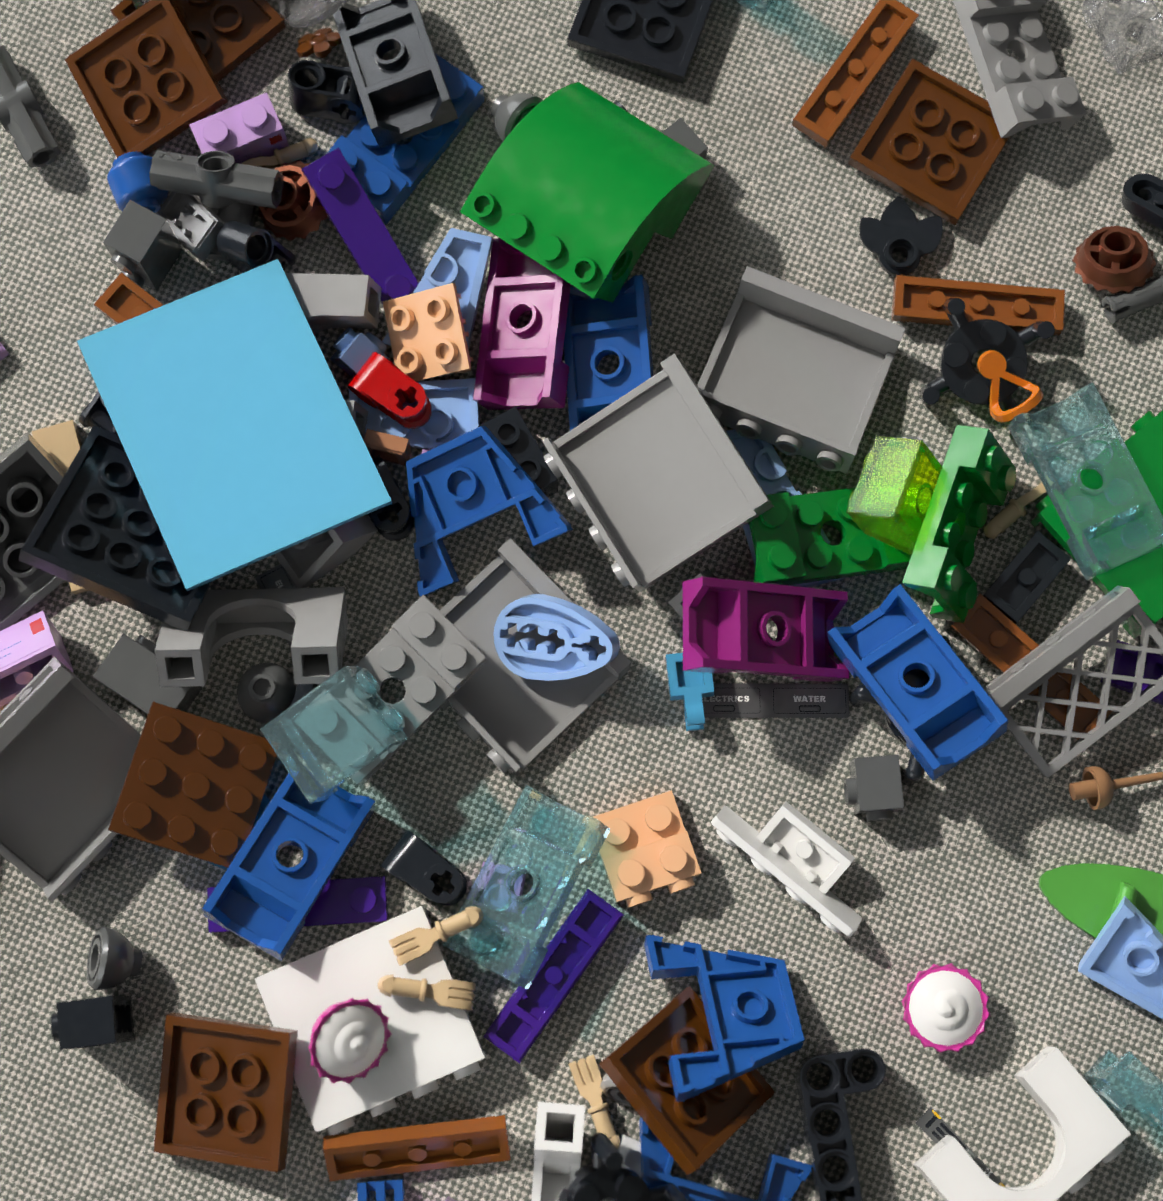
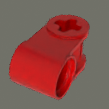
(387, 388)

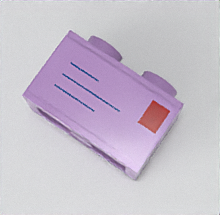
(242, 130)
(26, 651)

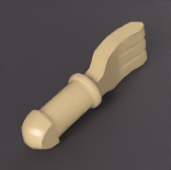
(286, 155)
(1012, 512)
(421, 940)
(445, 993)
(588, 1081)

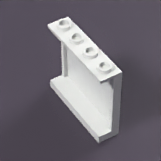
(424, 1038)

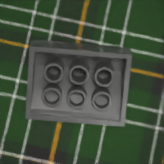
(26, 486)

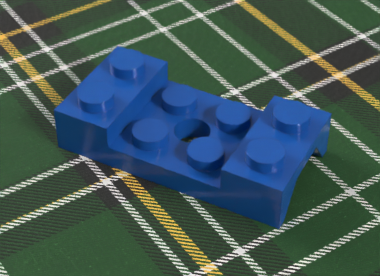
(396, 170)
(605, 329)
(940, 720)
(270, 901)

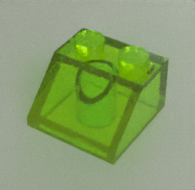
(894, 491)

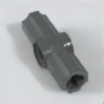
(23, 116)
(216, 179)

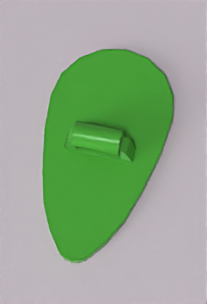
(1091, 892)

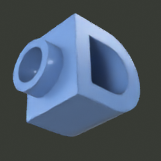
(354, 350)

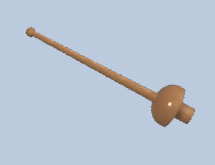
(1099, 787)

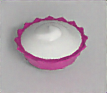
(945, 1008)
(348, 1040)

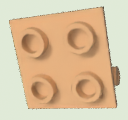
(428, 333)

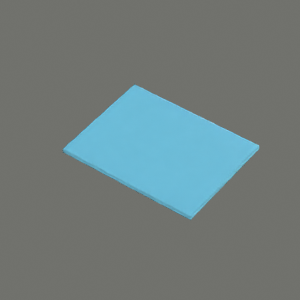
(233, 424)

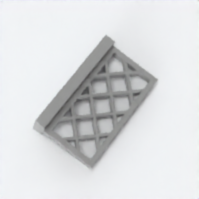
(1059, 651)

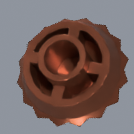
(299, 206)
(1114, 259)

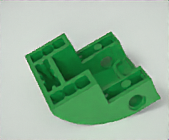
(585, 189)

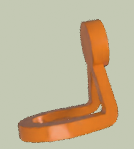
(993, 366)

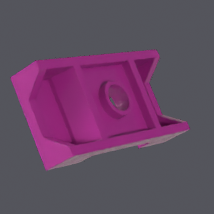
(524, 363)
(729, 634)

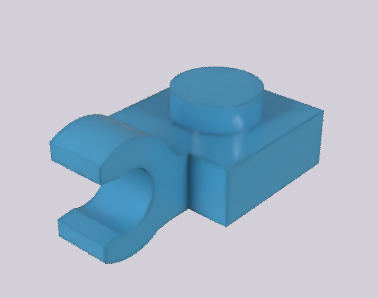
(690, 688)

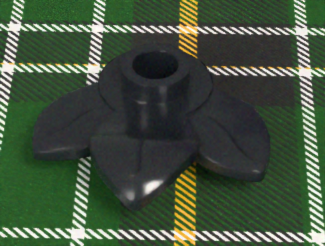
(900, 233)

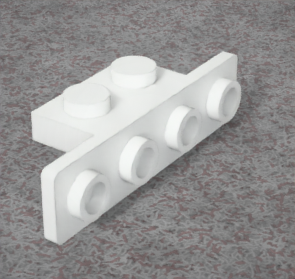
(798, 857)

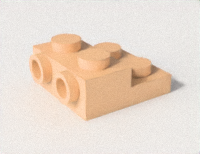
(647, 850)

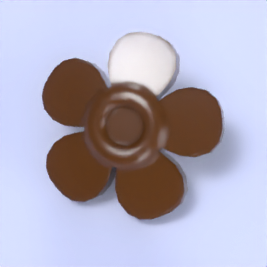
(318, 43)

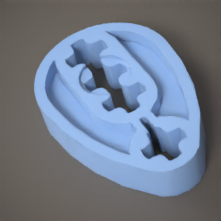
(544, 661)

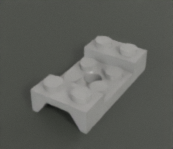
(1017, 91)
(429, 660)

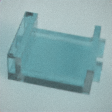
(334, 732)

